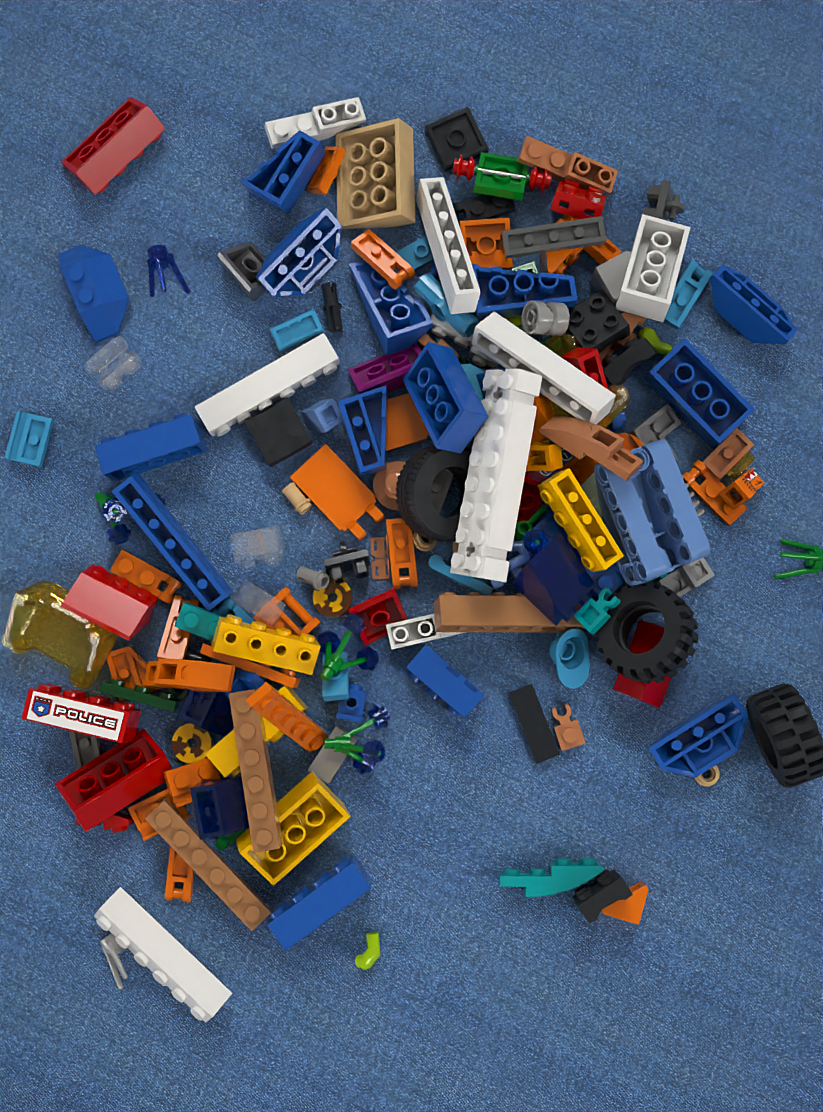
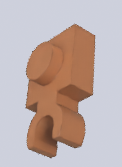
(568, 732)

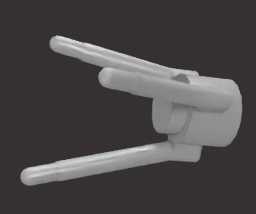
(111, 950)

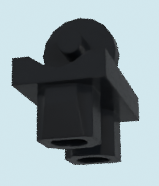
(346, 560)

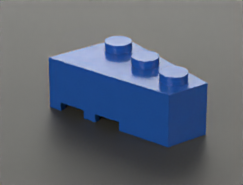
(287, 172)
(366, 425)
(444, 682)

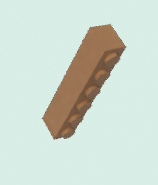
(494, 614)
(256, 774)
(208, 864)

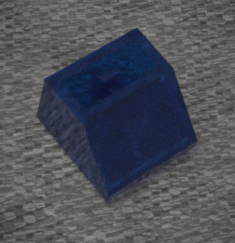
(208, 711)
(219, 807)

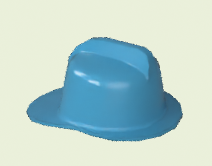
(571, 657)

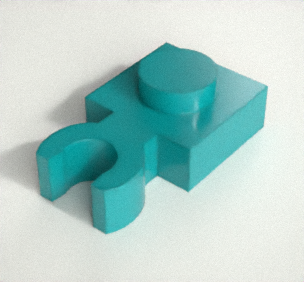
(594, 613)

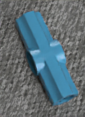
(433, 294)

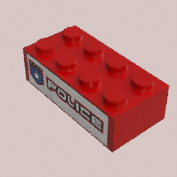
(82, 714)

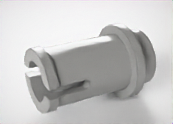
(318, 579)

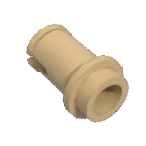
(296, 498)

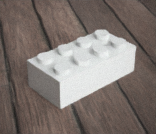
(653, 268)

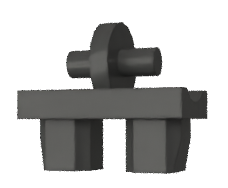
(665, 205)

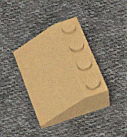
(376, 176)

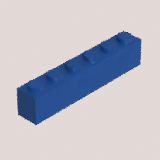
(172, 541)

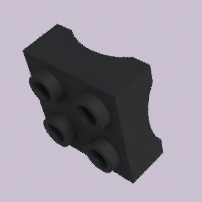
(597, 322)
(620, 366)
(279, 432)
(605, 890)

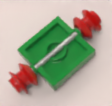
(501, 176)

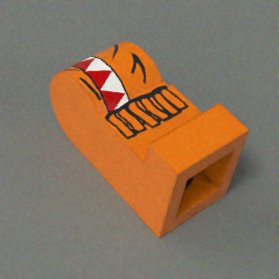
(743, 487)

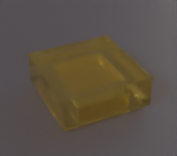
(741, 465)

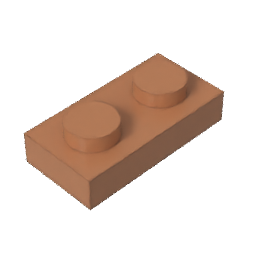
(727, 453)

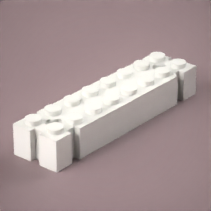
(496, 475)

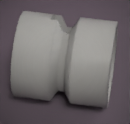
(545, 318)

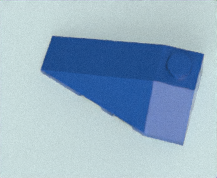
(393, 313)

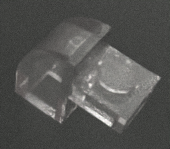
(259, 602)

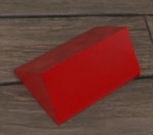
(644, 639)

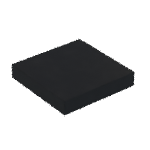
(456, 136)

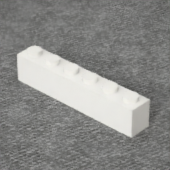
(447, 246)
(560, 380)
(268, 385)
(162, 955)

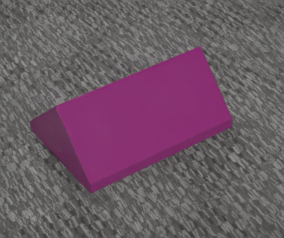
(384, 370)

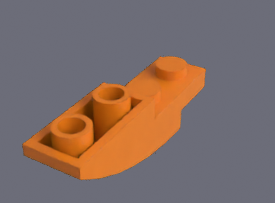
(189, 675)

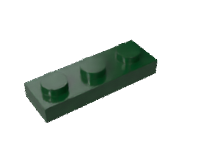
(140, 694)

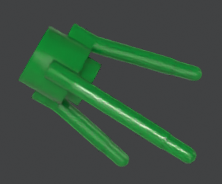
(812, 558)

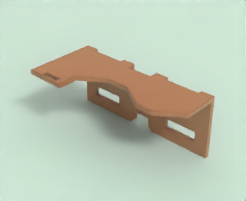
(380, 553)

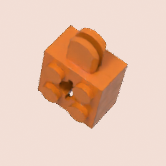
(485, 242)

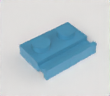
(29, 439)

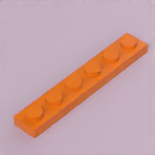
(287, 717)

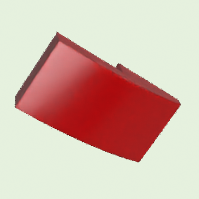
(117, 822)

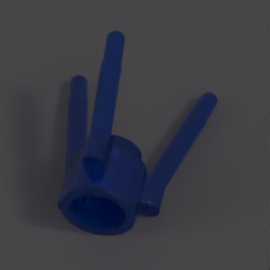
(159, 260)

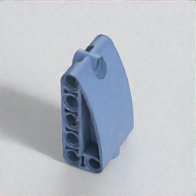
(651, 515)

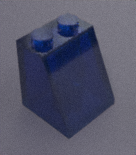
(555, 581)

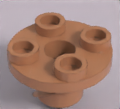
(385, 485)

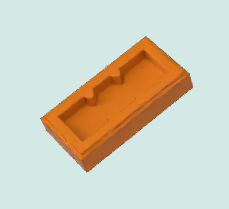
(326, 171)

